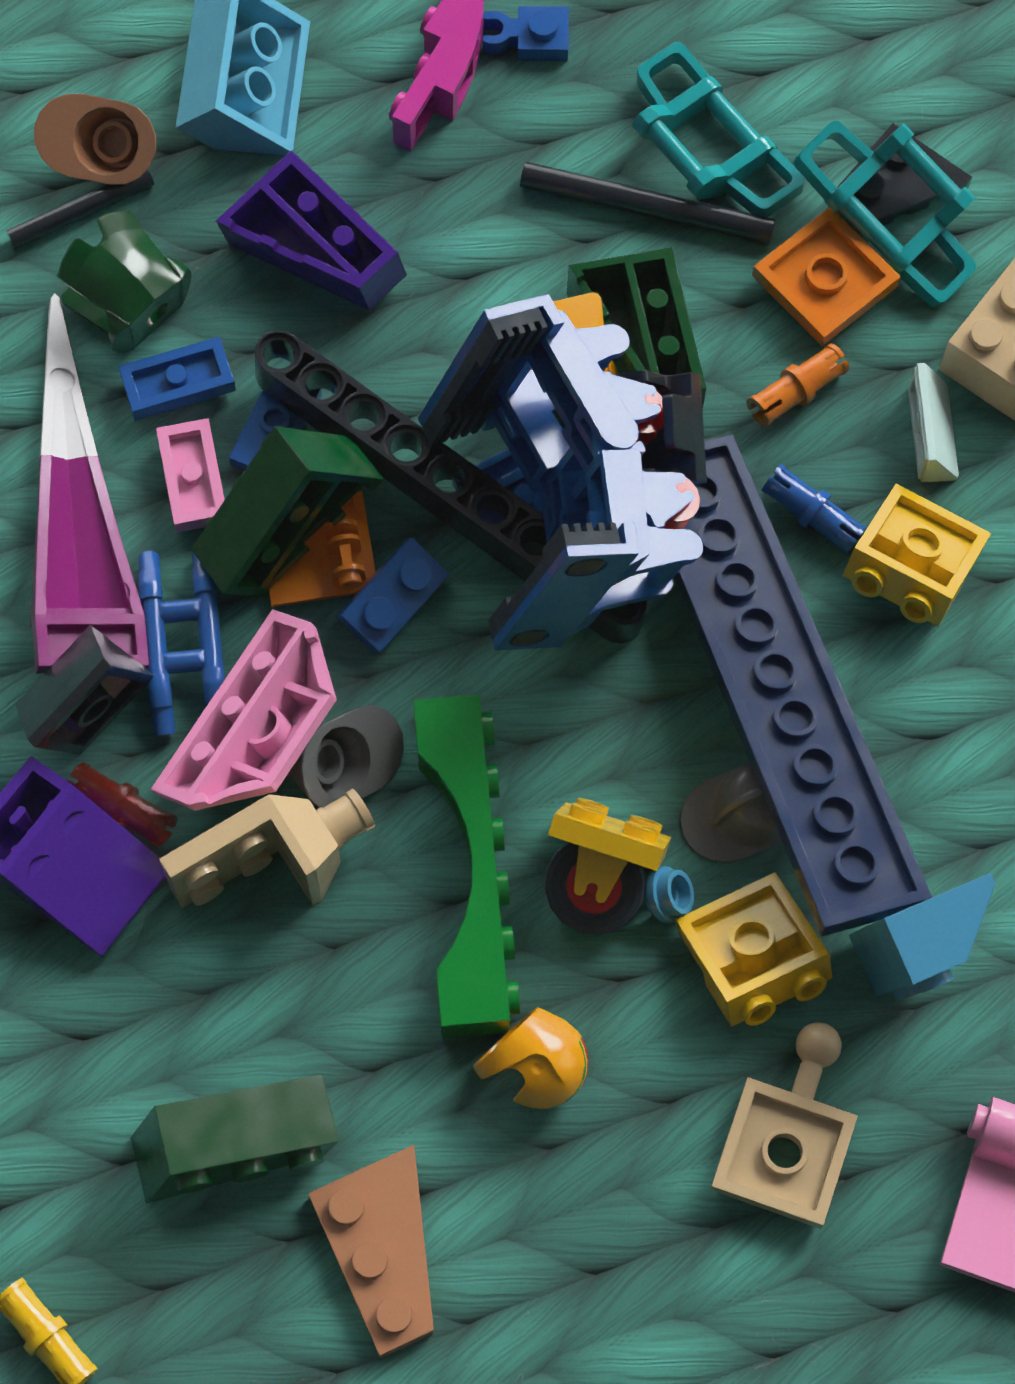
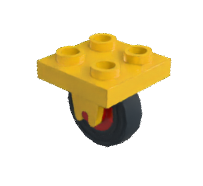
(599, 873)

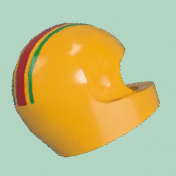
(547, 1055)

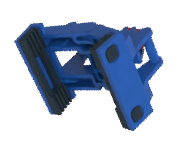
(606, 522)

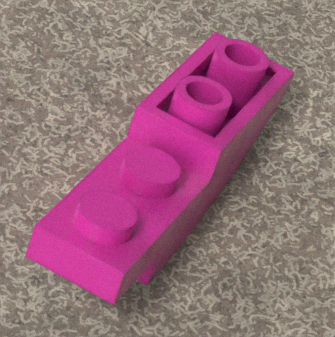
(444, 71)

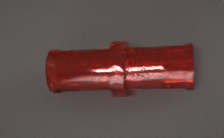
(124, 804)

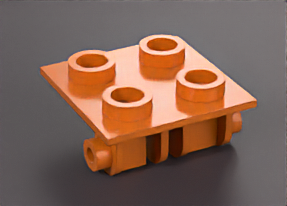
(335, 565)

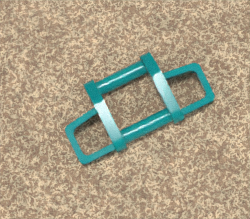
(710, 181)
(934, 229)

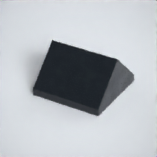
(81, 694)

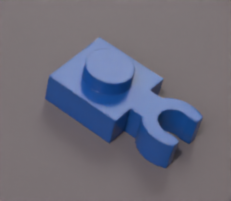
(537, 33)

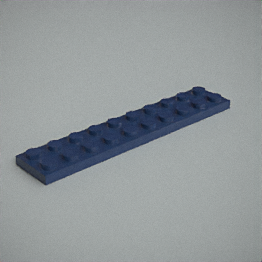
(792, 709)

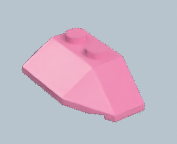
(254, 720)

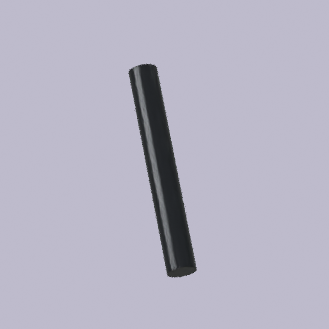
(75, 210)

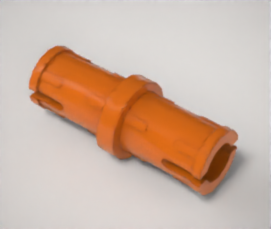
(797, 385)

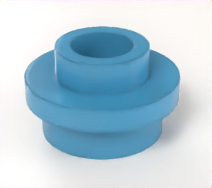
(668, 894)

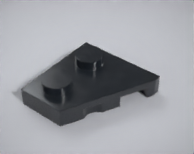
(898, 189)

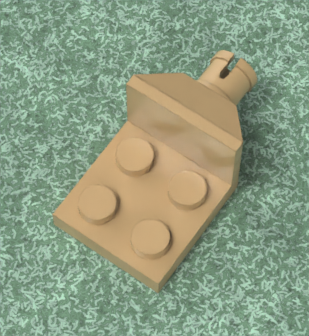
(245, 842)

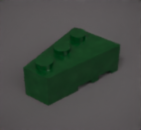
(648, 302)

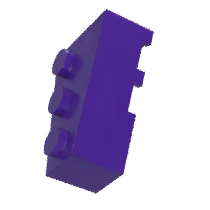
(312, 233)

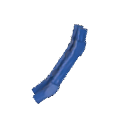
(158, 613)

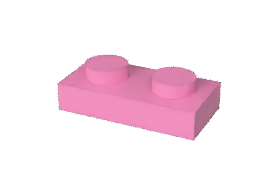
(190, 473)

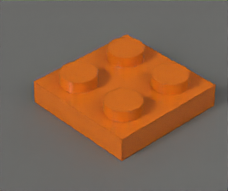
(826, 276)

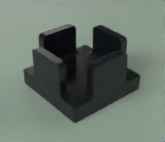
(680, 443)

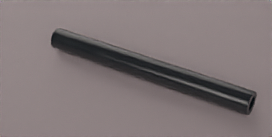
(647, 202)

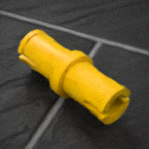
(45, 1334)

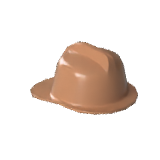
(95, 138)

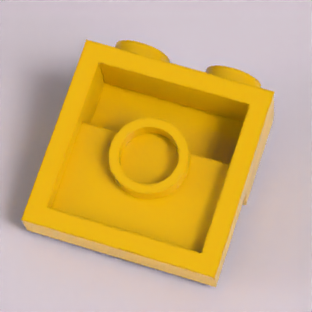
(915, 556)
(756, 951)

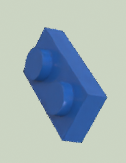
(177, 378)
(392, 595)

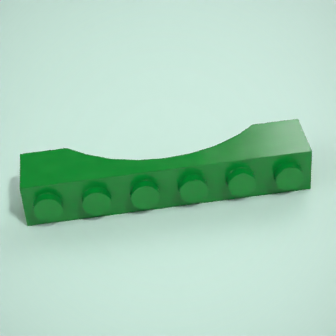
(472, 976)

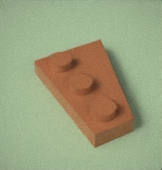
(380, 1247)

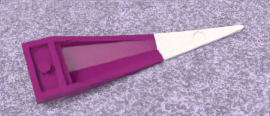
(78, 550)

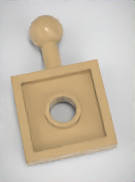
(774, 1113)

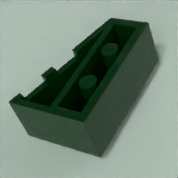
(278, 504)
(233, 1137)

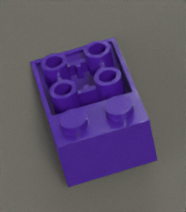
(72, 858)

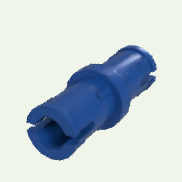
(814, 509)

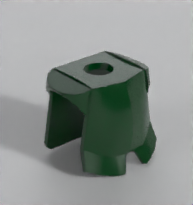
(122, 281)

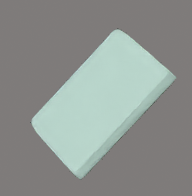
(932, 426)

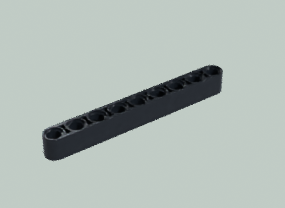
(416, 477)

